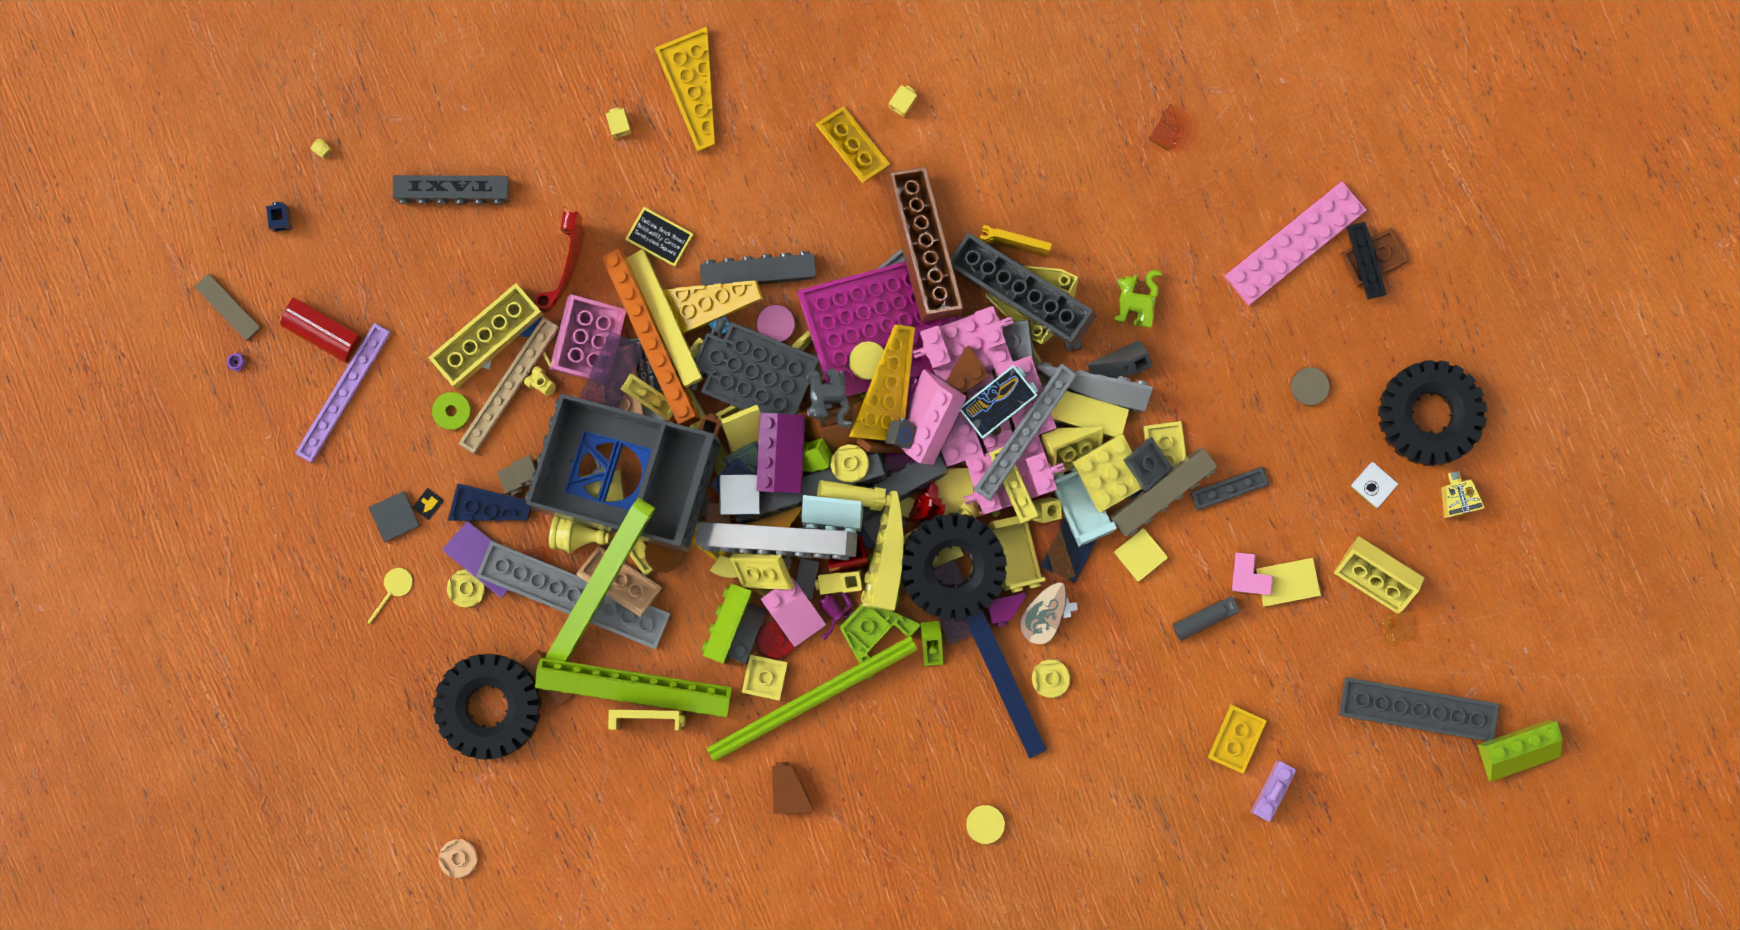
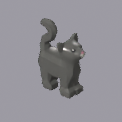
(828, 394)

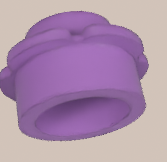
(231, 362)

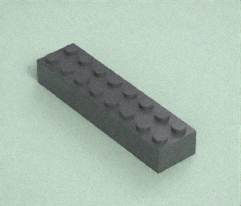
(1022, 290)

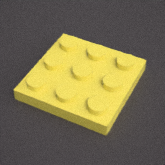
(1106, 474)

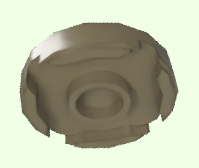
(1309, 386)

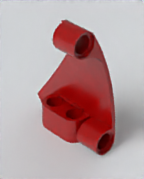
(572, 227)

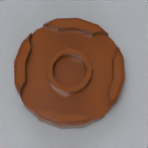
(662, 558)

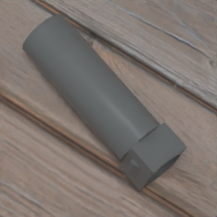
(1205, 618)

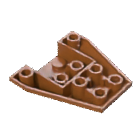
(831, 431)

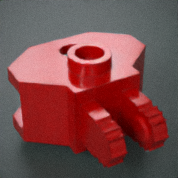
(927, 505)

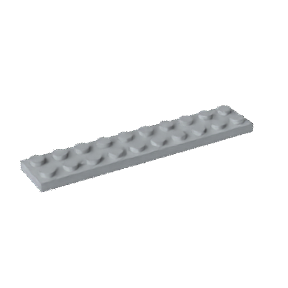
(563, 589)

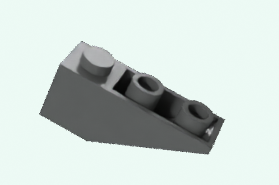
(1122, 362)

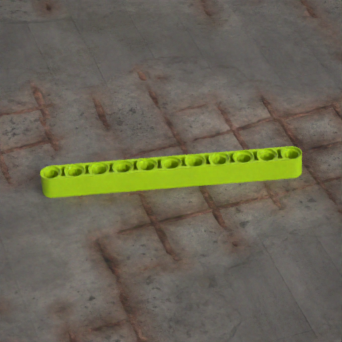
(601, 580)

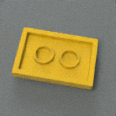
(1236, 739)

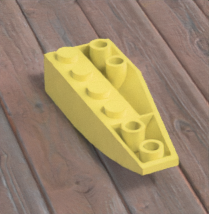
(886, 562)

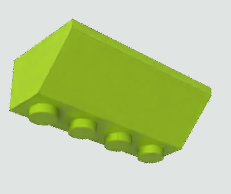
(727, 623)
(1521, 749)

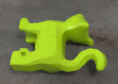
(1138, 303)

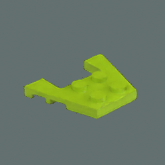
(869, 625)

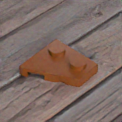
(967, 372)

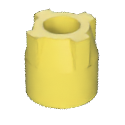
(320, 148)

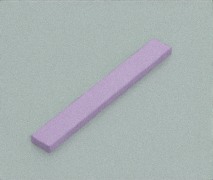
(343, 393)

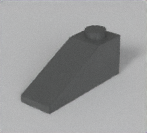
(747, 633)

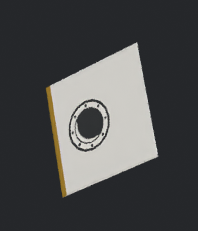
(1374, 485)

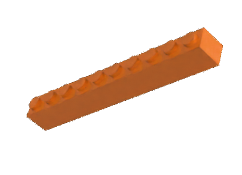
(650, 338)

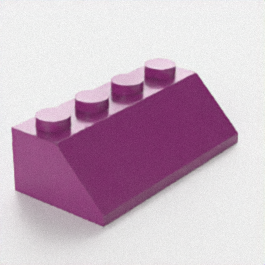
(780, 453)

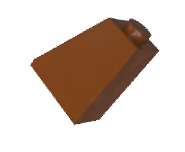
(788, 791)

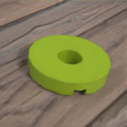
(440, 408)

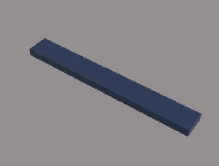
(1005, 684)

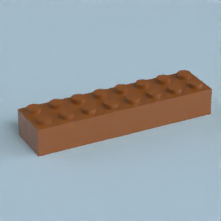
(923, 244)

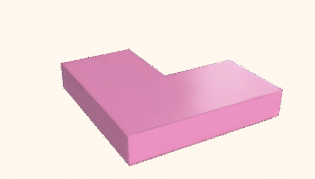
(1244, 578)

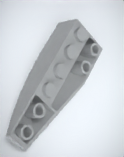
(1110, 390)

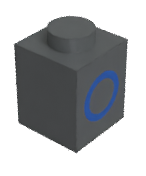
(900, 433)

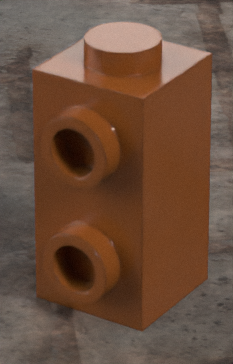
(710, 423)

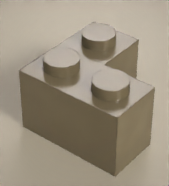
(518, 475)

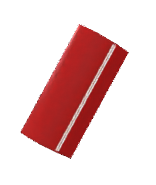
(319, 330)

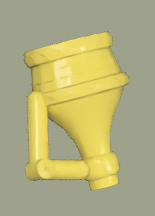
(572, 535)

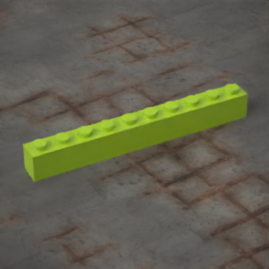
(633, 687)

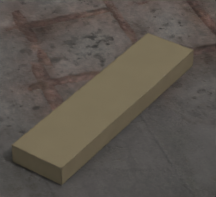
(227, 307)

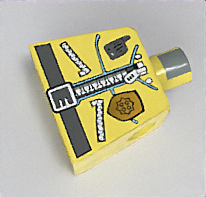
(1460, 496)

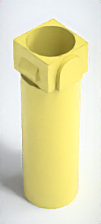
(871, 498)

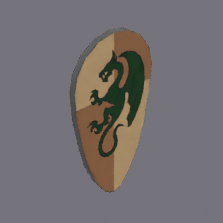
(1044, 614)

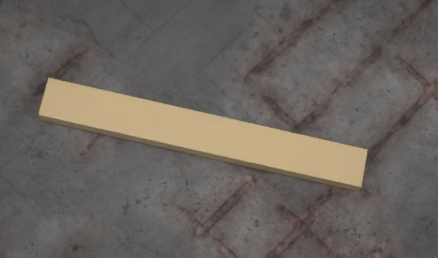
(509, 385)

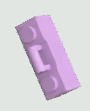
(1273, 791)

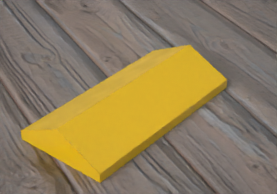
(853, 144)

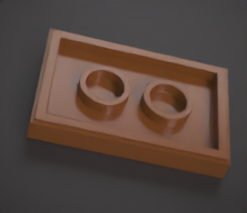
(1387, 252)

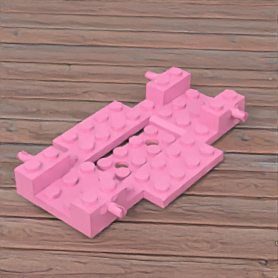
(986, 338)

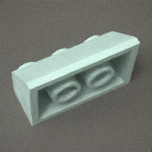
(832, 514)

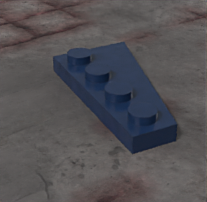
(483, 505)

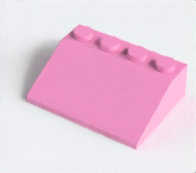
(583, 333)
(933, 412)

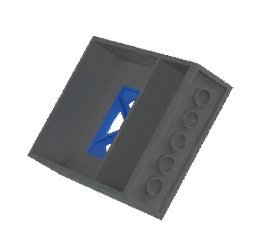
(673, 460)

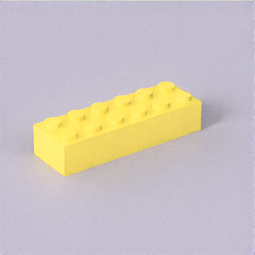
(485, 336)

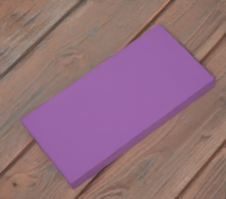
(468, 550)

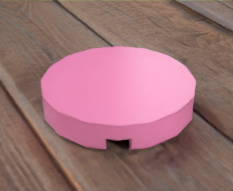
(776, 323)

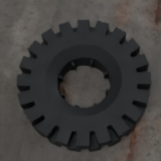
(1464, 404)
(960, 599)
(453, 700)

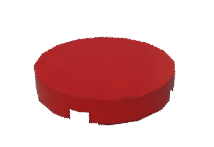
(774, 641)

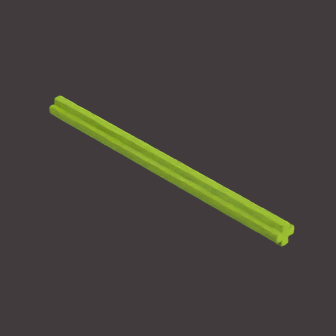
(812, 698)

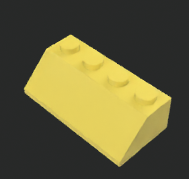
(1379, 575)

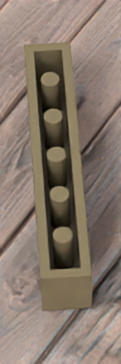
(1168, 488)

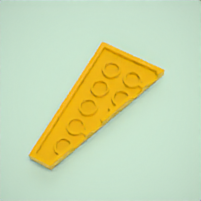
(689, 76)
(705, 304)
(888, 389)

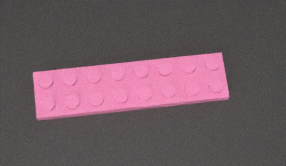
(1295, 243)

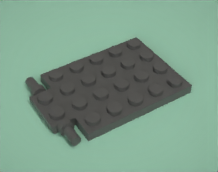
(753, 370)

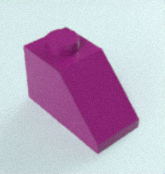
(1004, 609)

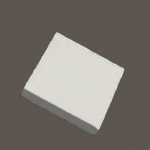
(738, 494)

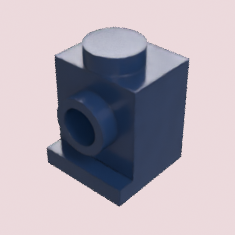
(272, 213)

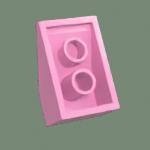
(793, 613)

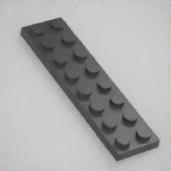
(1418, 709)

